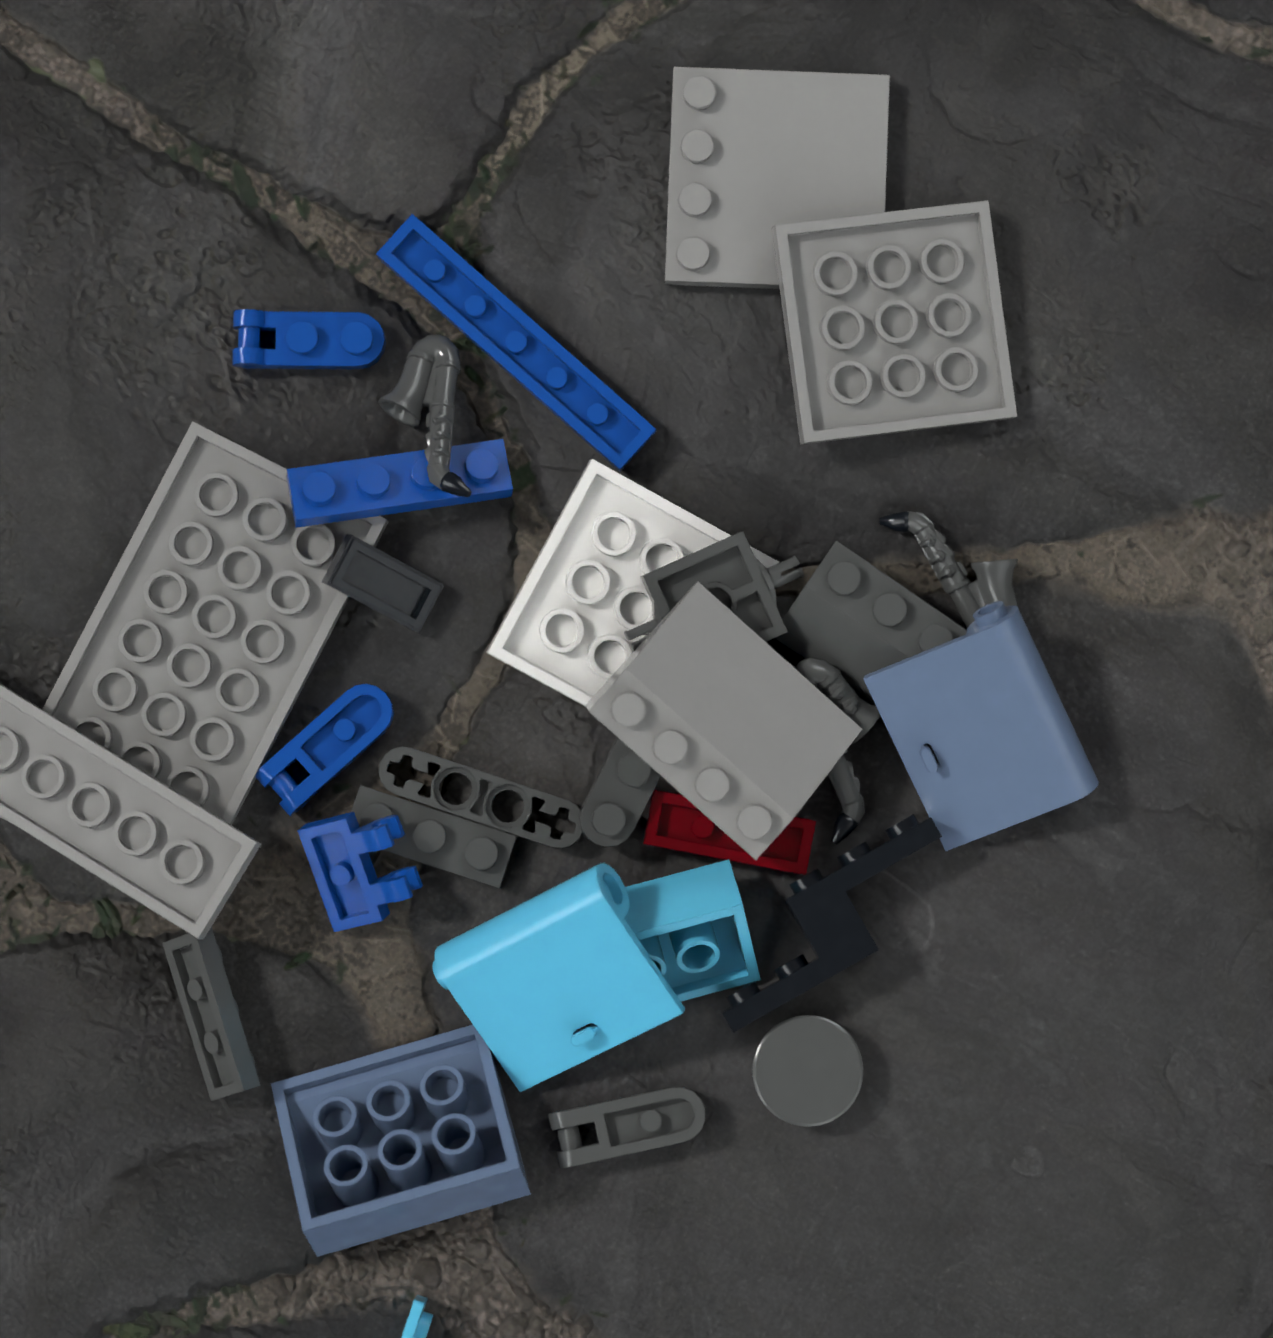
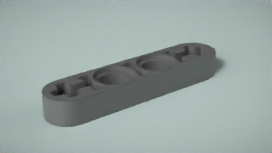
(484, 790)

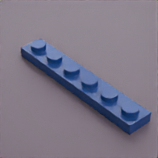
(516, 343)

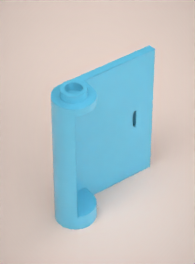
(553, 970)

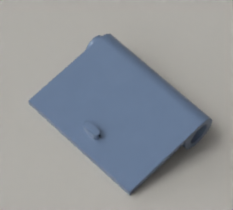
(992, 725)

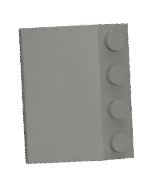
(725, 720)

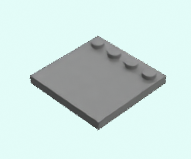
(766, 154)
(894, 322)

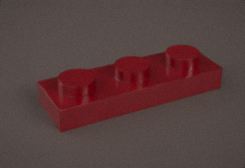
(682, 827)

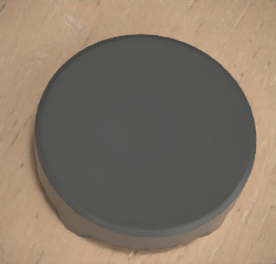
(807, 1070)

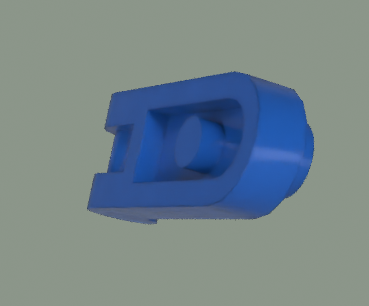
(308, 340)
(328, 745)

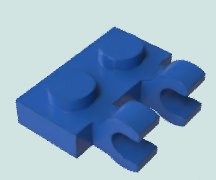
(346, 874)

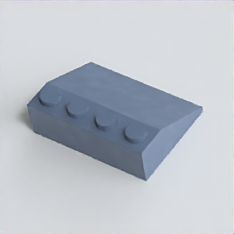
(398, 1140)

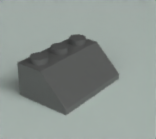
(861, 619)

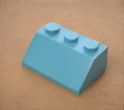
(695, 929)

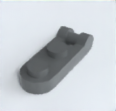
(617, 797)
(628, 1125)

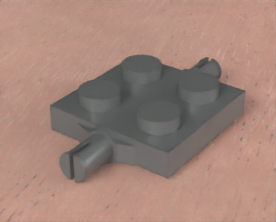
(731, 575)

